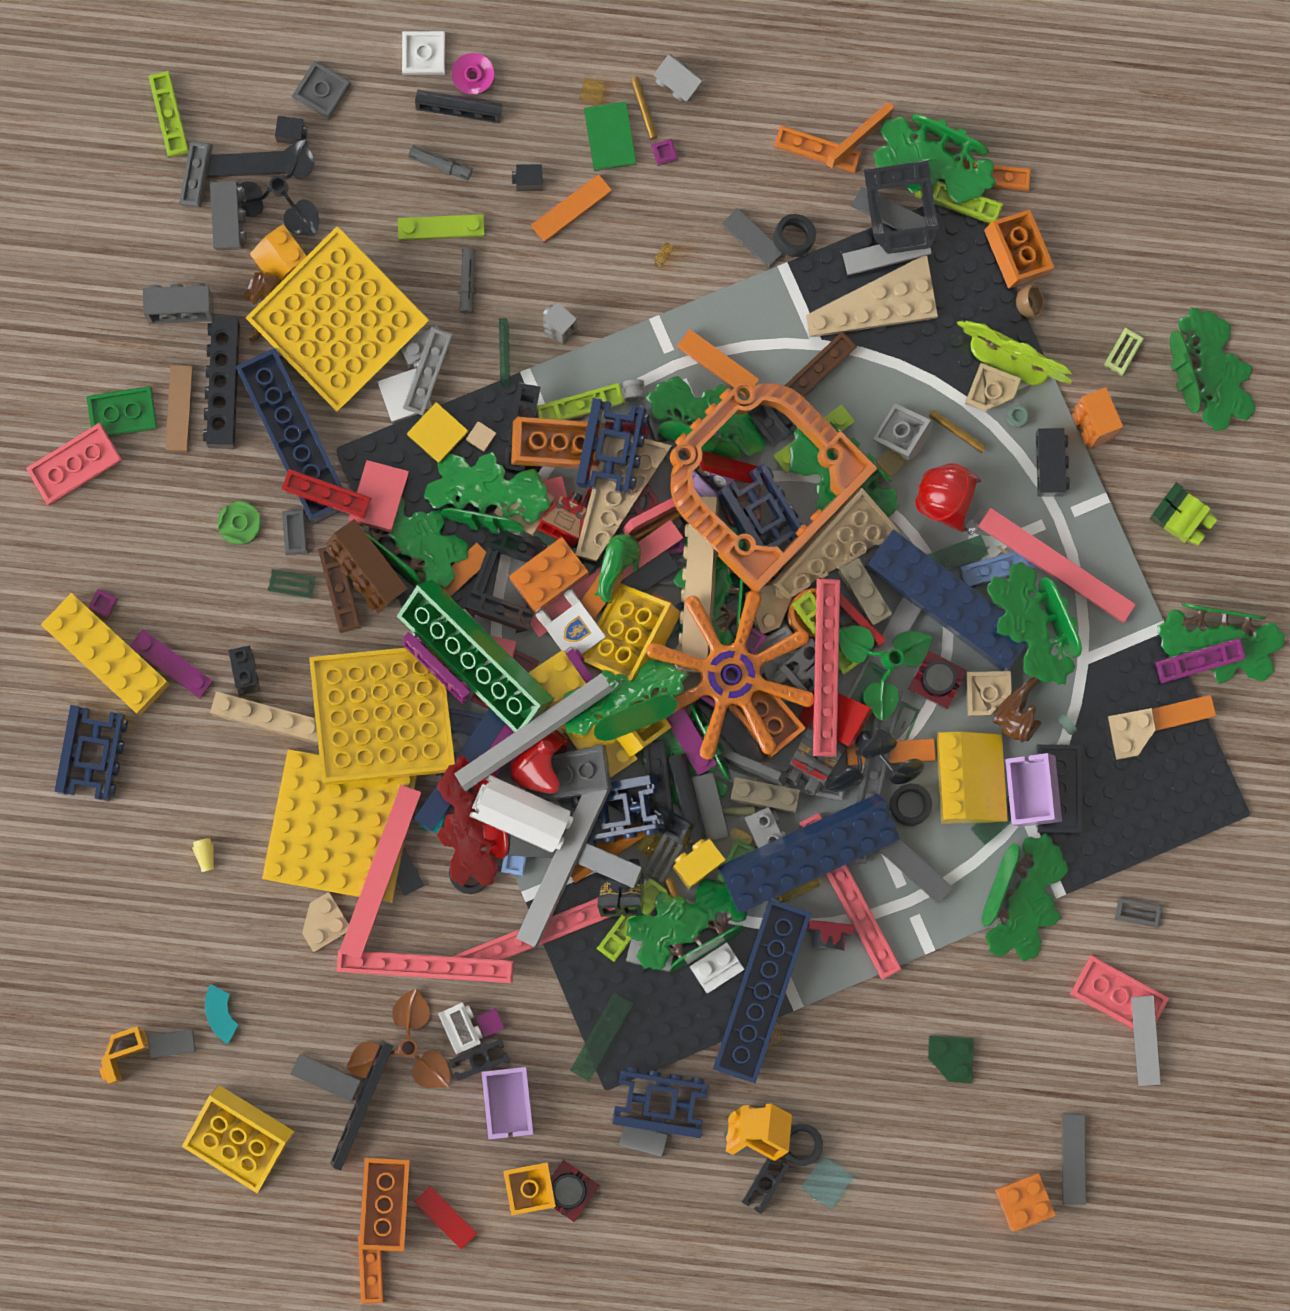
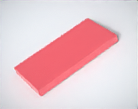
(74, 464)
(1112, 991)

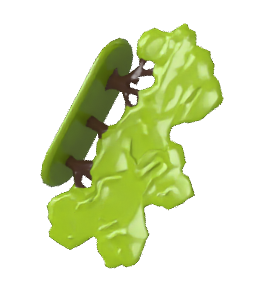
(1012, 356)

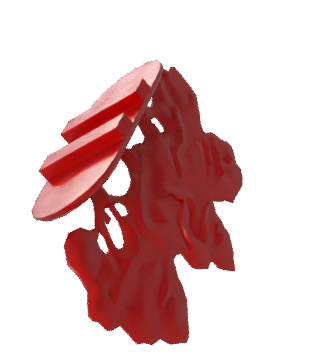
(466, 833)

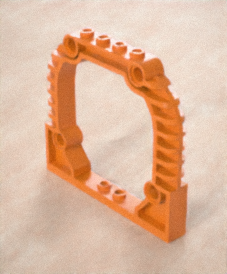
(846, 472)

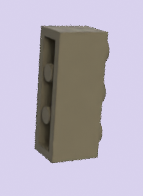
(864, 592)
(764, 795)

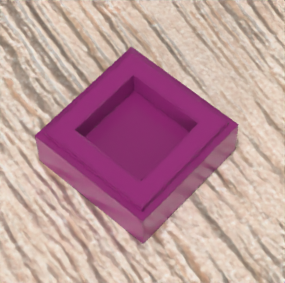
(664, 152)
(103, 603)
(489, 1023)

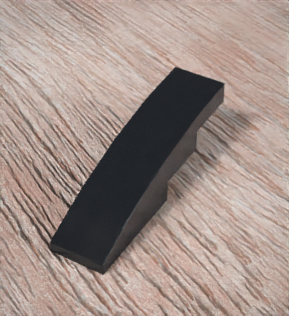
(674, 825)

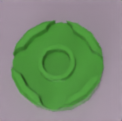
(239, 523)

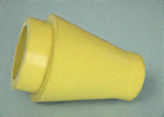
(204, 853)

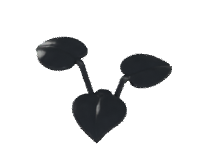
(302, 217)
(870, 747)

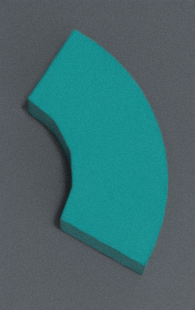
(218, 1014)

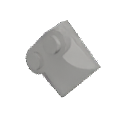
(904, 432)

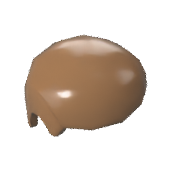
(1030, 301)

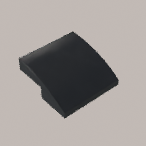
(772, 423)

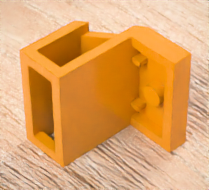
(110, 1070)
(760, 1129)

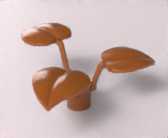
(411, 1012)

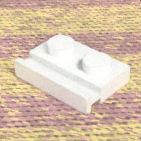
(716, 968)

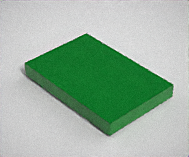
(609, 136)
(123, 411)

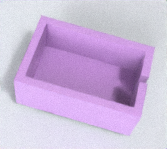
(1033, 790)
(507, 1103)

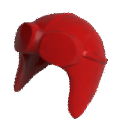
(947, 494)
(533, 766)

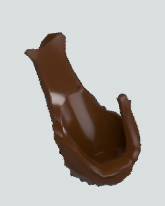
(260, 286)
(1011, 717)

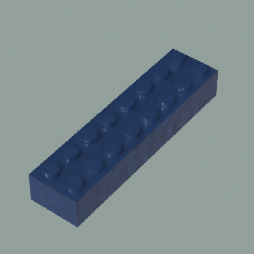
(288, 424)
(944, 598)
(809, 853)
(761, 991)

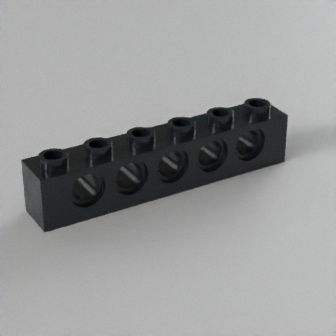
(224, 437)

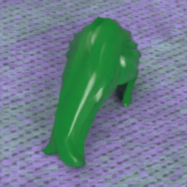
(620, 553)

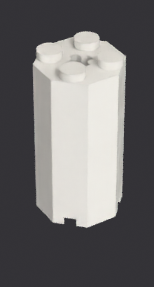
(521, 814)

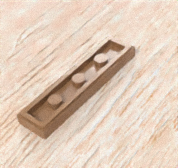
(179, 408)

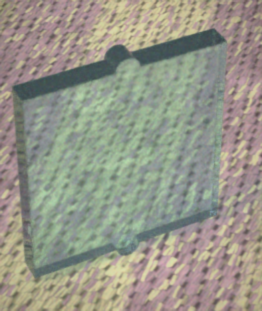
(826, 1182)

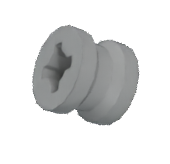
(634, 390)

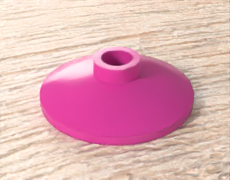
(470, 64)

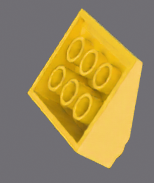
(629, 627)
(971, 777)
(237, 1138)

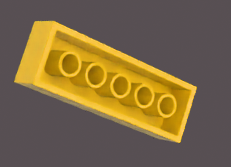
(105, 654)
(559, 677)

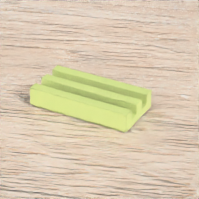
(1114, 367)

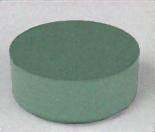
(1017, 416)
(1067, 724)

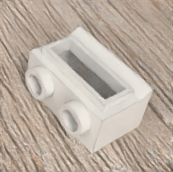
(460, 1028)

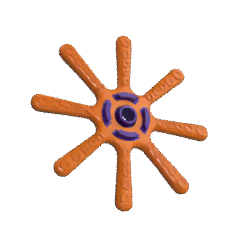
(747, 670)

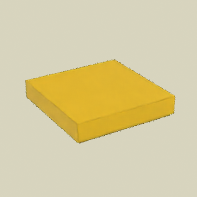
(437, 432)

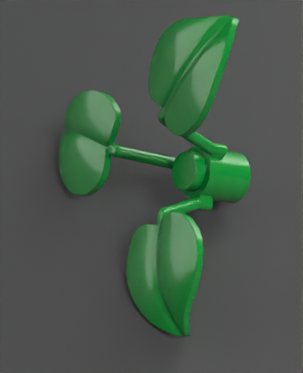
(909, 649)

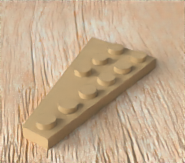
(890, 300)
(608, 508)
(840, 540)

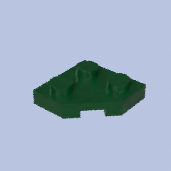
(952, 1057)

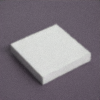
(423, 52)
(394, 394)

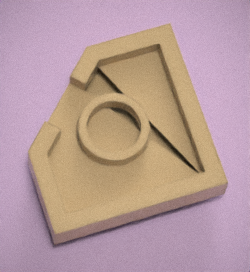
(991, 388)
(771, 609)
(986, 691)
(1131, 732)
(324, 922)

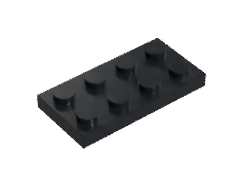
(1070, 787)

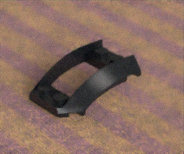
(898, 176)
(493, 607)

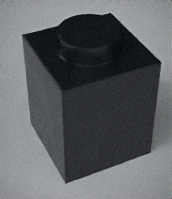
(290, 130)
(527, 177)

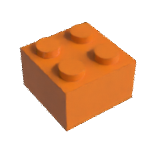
(1025, 1202)

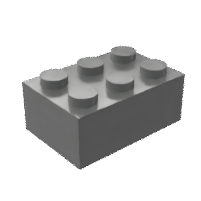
(228, 216)
(178, 304)

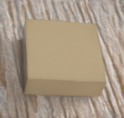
(481, 436)

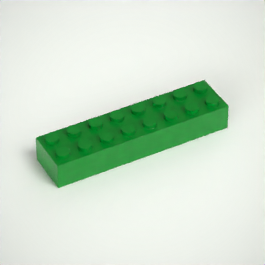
(474, 656)

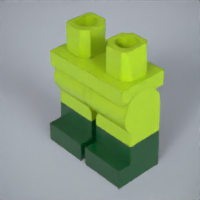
(1181, 515)

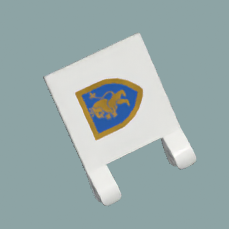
(574, 627)

